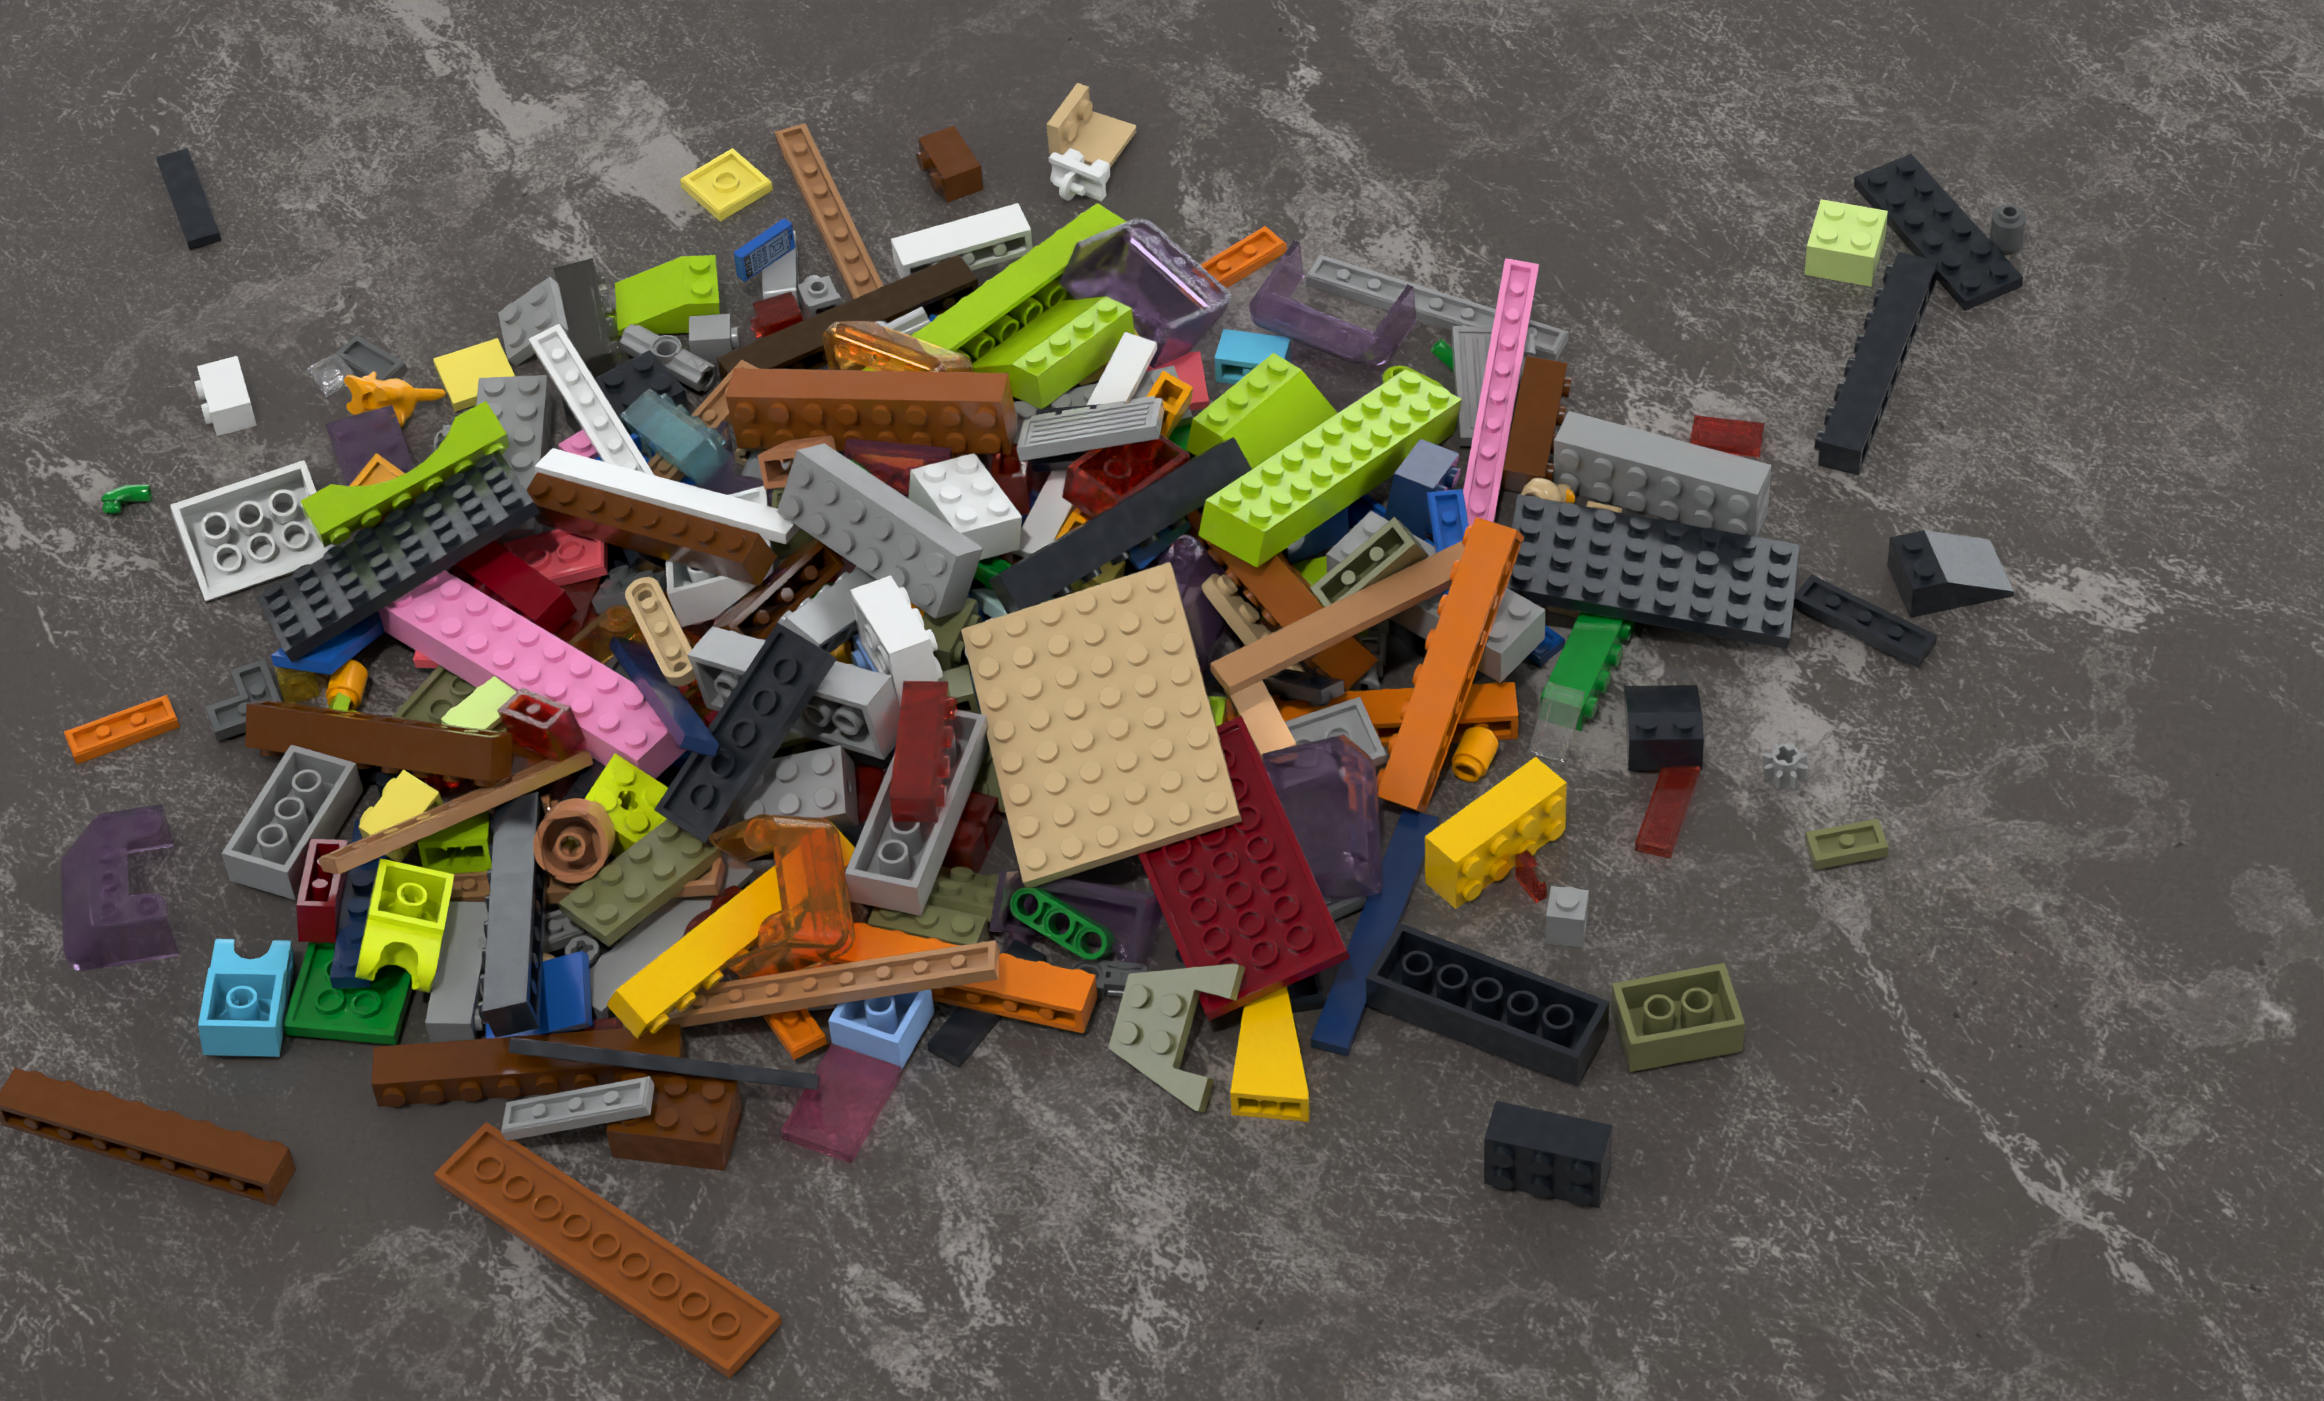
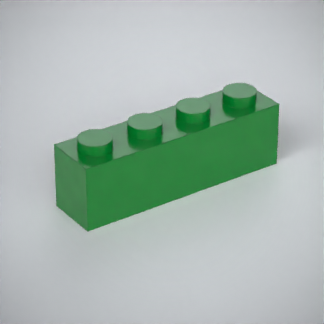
(1588, 657)

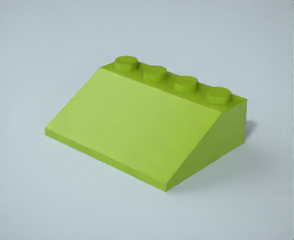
(1059, 348)
(1262, 412)

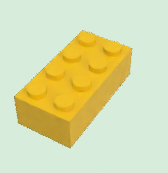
(1487, 834)

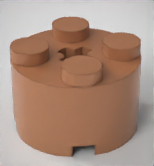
(560, 855)

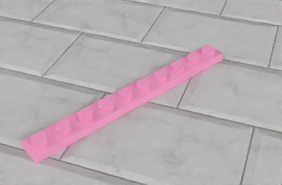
(1499, 389)

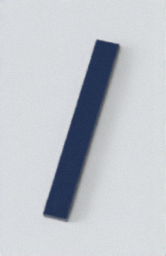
(664, 698)
(1378, 920)

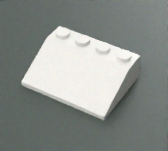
(249, 531)
(702, 594)

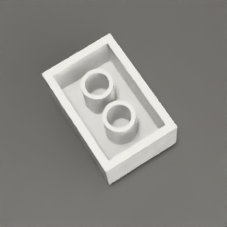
(969, 501)
(894, 634)

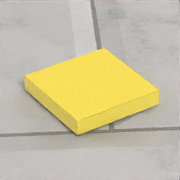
(726, 184)
(463, 368)

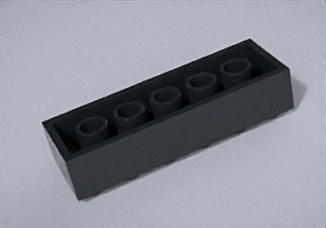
(1487, 1003)

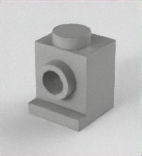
(816, 294)

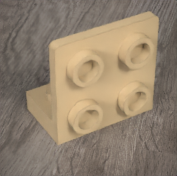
(1087, 131)

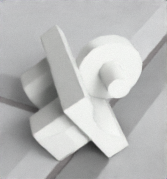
(1078, 178)

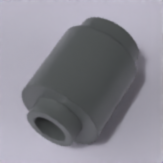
(2008, 228)

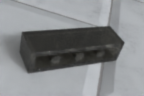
(587, 313)

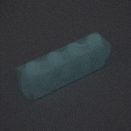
(676, 435)

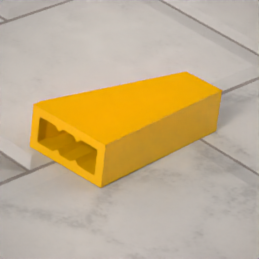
(1269, 1063)

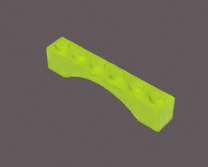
(344, 509)

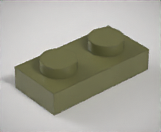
(1846, 844)

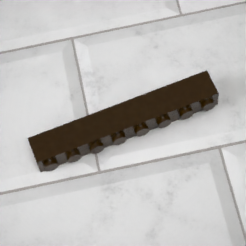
(802, 344)

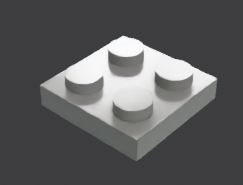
(529, 316)

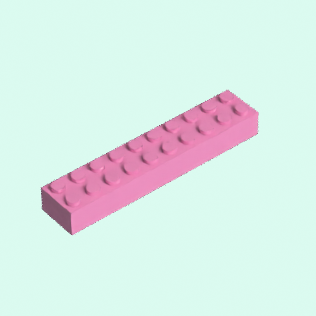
(486, 639)

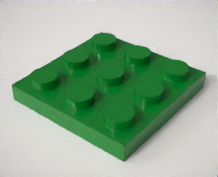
(347, 1014)

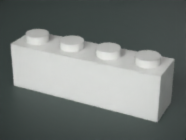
(977, 239)

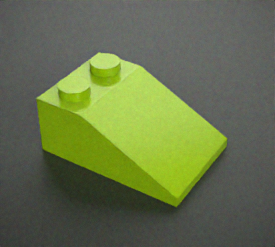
(668, 295)

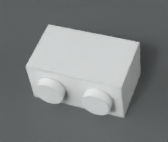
(226, 396)

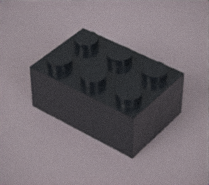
(629, 381)
(1547, 1154)

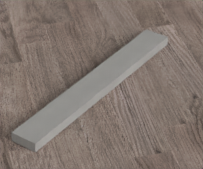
(1430, 305)

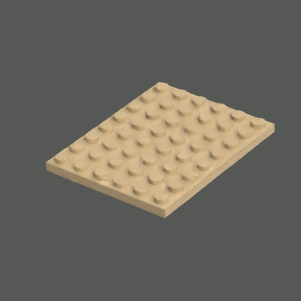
(1100, 726)

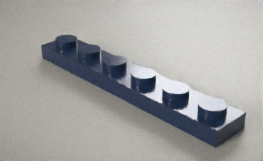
(352, 921)

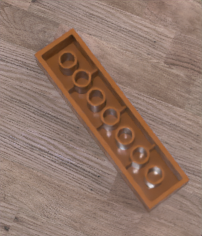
(903, 407)
(1287, 599)

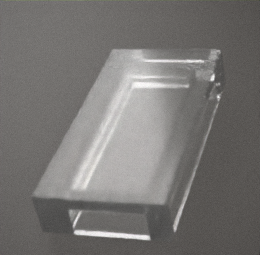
(1556, 722)

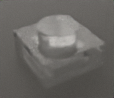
(329, 373)

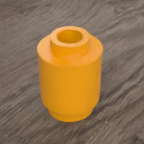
(349, 681)
(1474, 754)

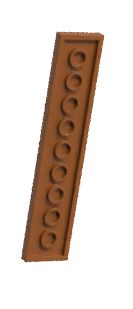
(608, 1250)

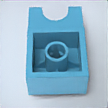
(246, 1001)

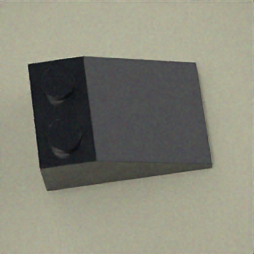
(1945, 571)
(1663, 726)

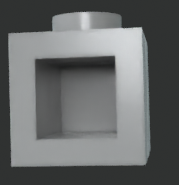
(712, 336)
(1567, 916)

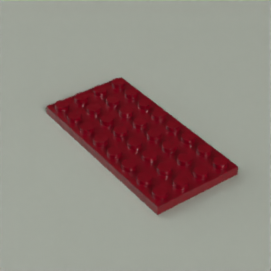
(1245, 890)

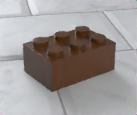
(688, 1123)

